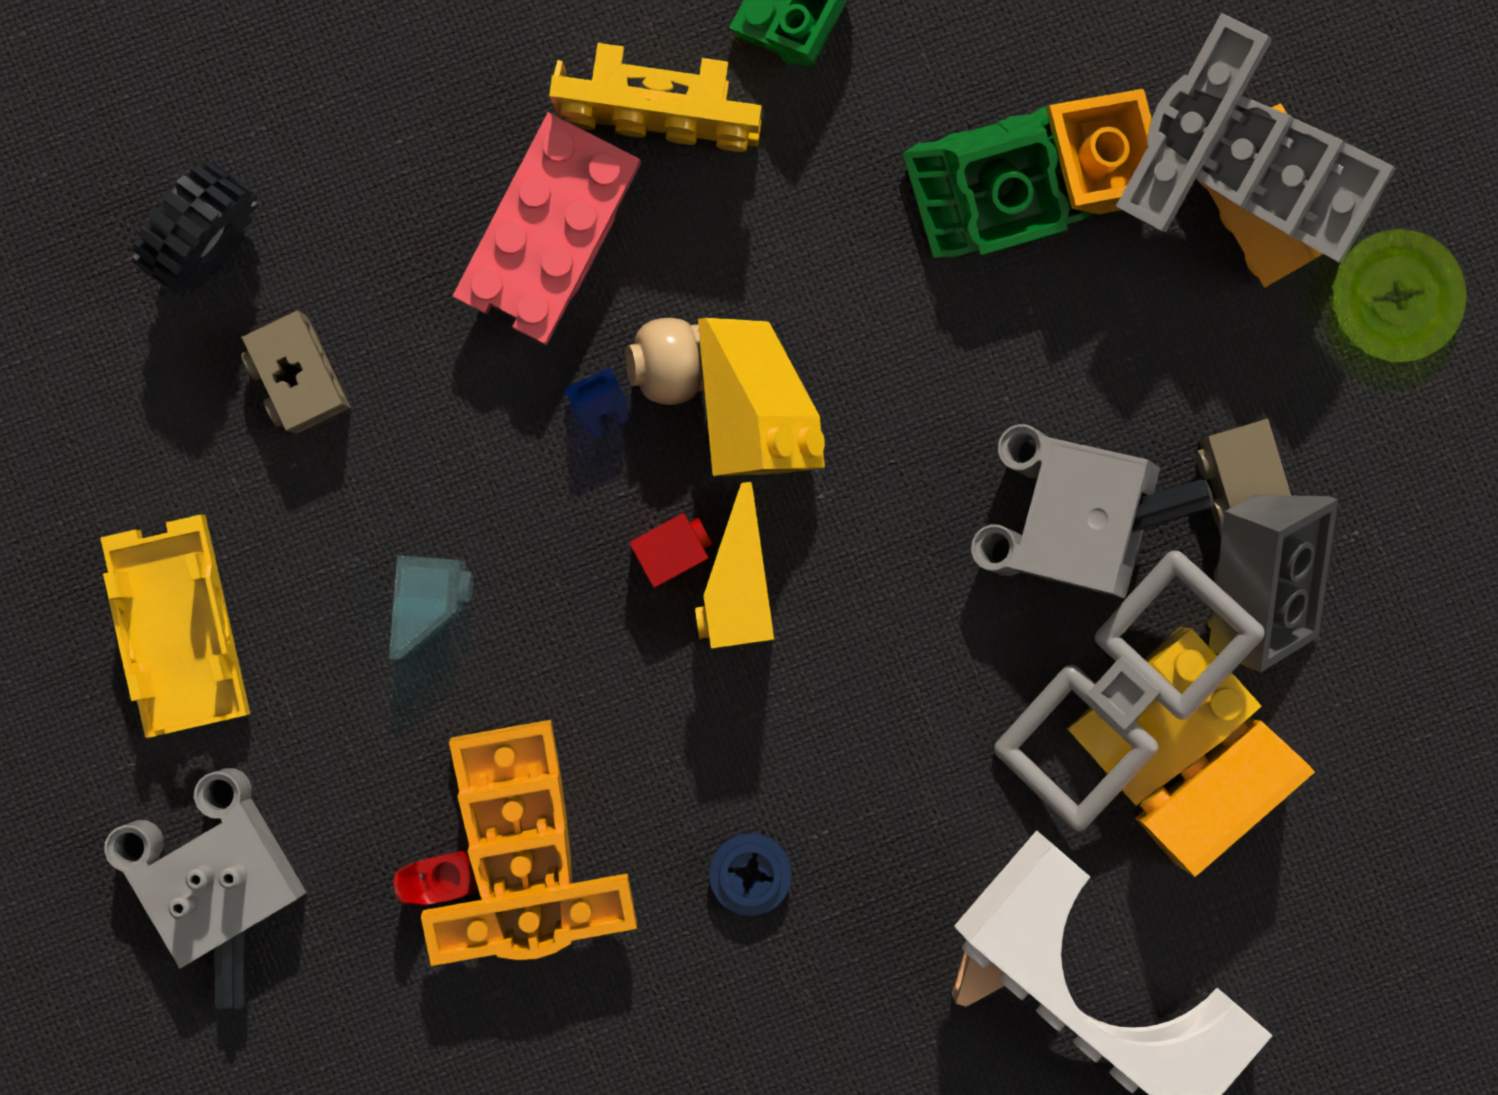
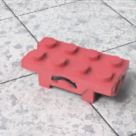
(548, 227)

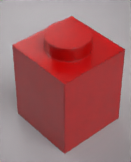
(671, 549)

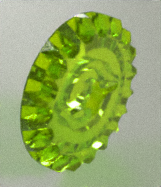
(1416, 265)

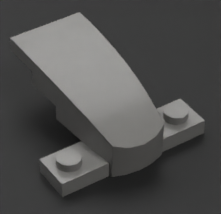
(1251, 153)

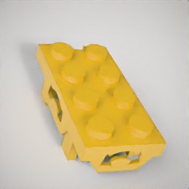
(634, 110)
(173, 627)

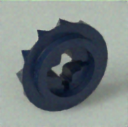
(729, 886)

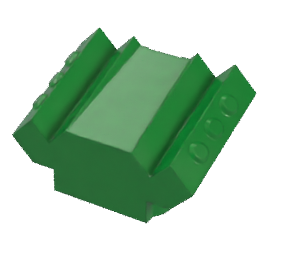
(991, 187)

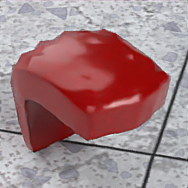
(435, 879)

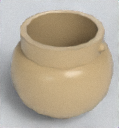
(666, 361)

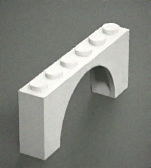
(1021, 931)

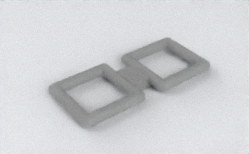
(1128, 690)

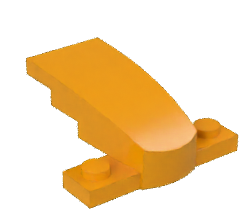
(520, 856)

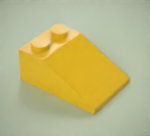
(755, 402)
(737, 590)
(1179, 741)

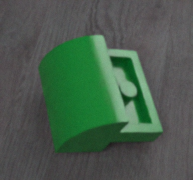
(788, 26)

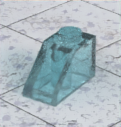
(425, 600)

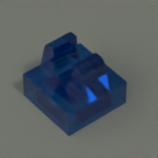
(597, 397)

